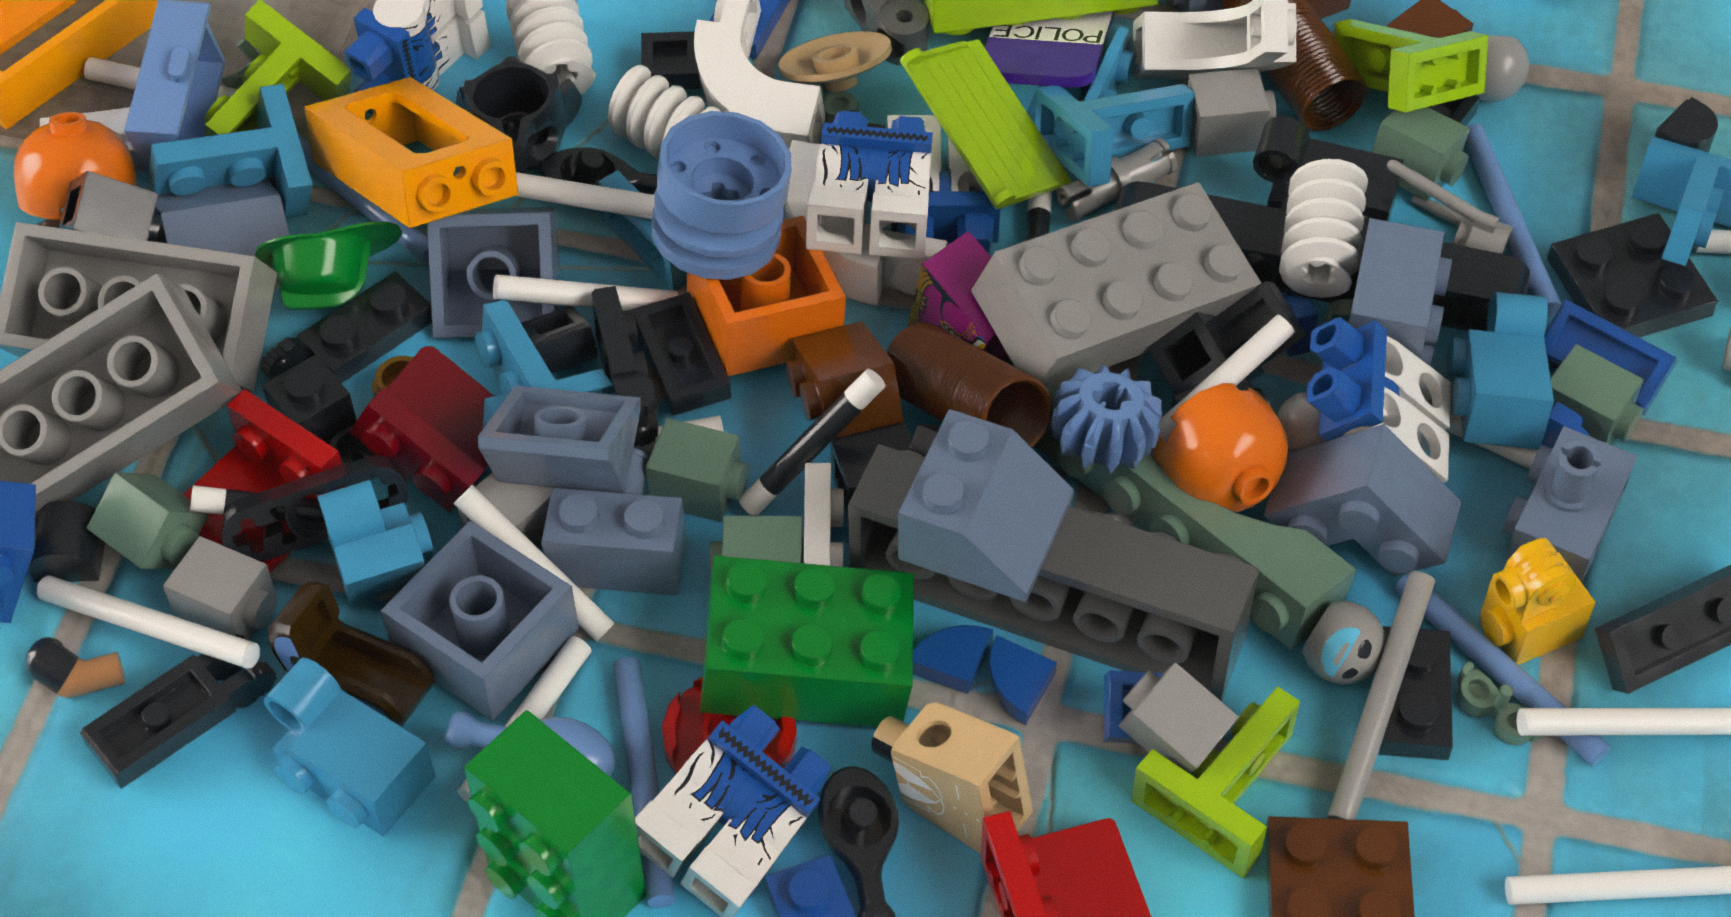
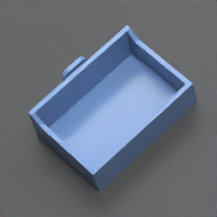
(175, 79)

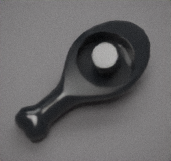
(593, 164)
(860, 829)

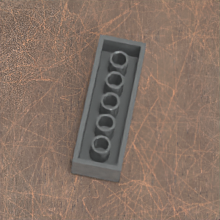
(1101, 593)

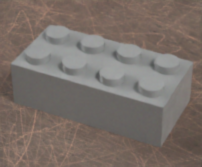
(68, 274)
(1111, 284)
(109, 392)

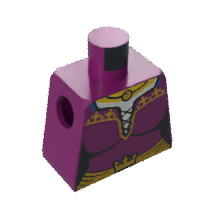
(946, 298)

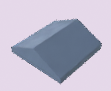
(223, 218)

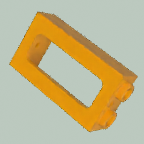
(64, 56)
(405, 183)

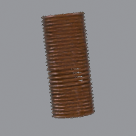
(1323, 82)
(948, 373)

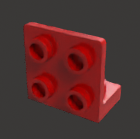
(266, 455)
(1061, 872)

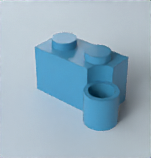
(1503, 374)
(373, 546)
(345, 750)

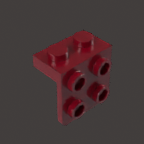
(429, 426)

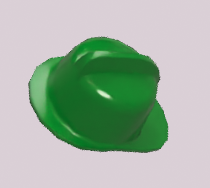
(325, 266)

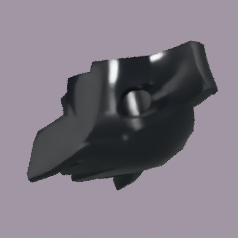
(524, 106)

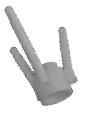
(1475, 228)

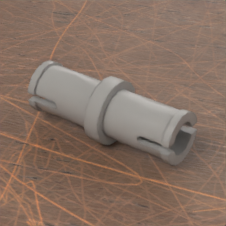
(1128, 169)

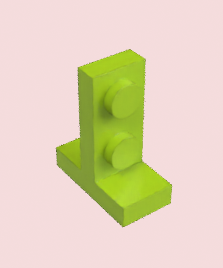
(288, 59)
(1414, 66)
(1204, 804)

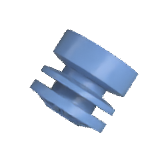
(720, 195)

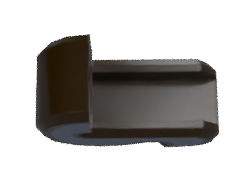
(362, 664)

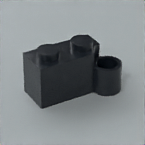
(1288, 146)

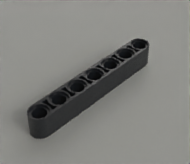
(1260, 237)

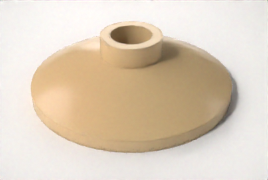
(835, 59)

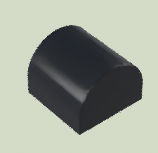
(1690, 125)
(562, 338)
(65, 545)

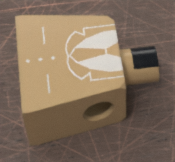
(956, 769)

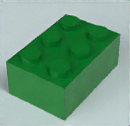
(808, 641)
(554, 825)

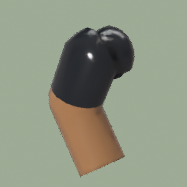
(70, 675)

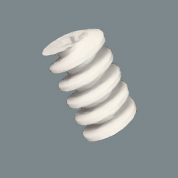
(552, 39)
(647, 108)
(1323, 227)

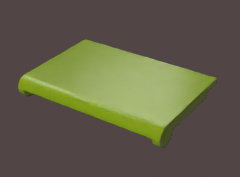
(985, 122)

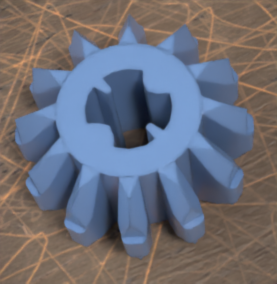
(1106, 418)

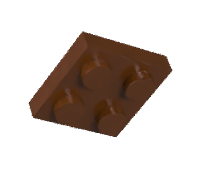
(1338, 868)

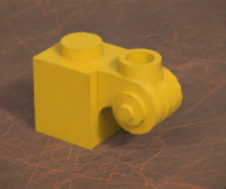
(1535, 603)

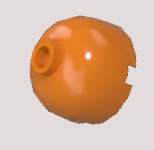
(61, 153)
(1225, 447)

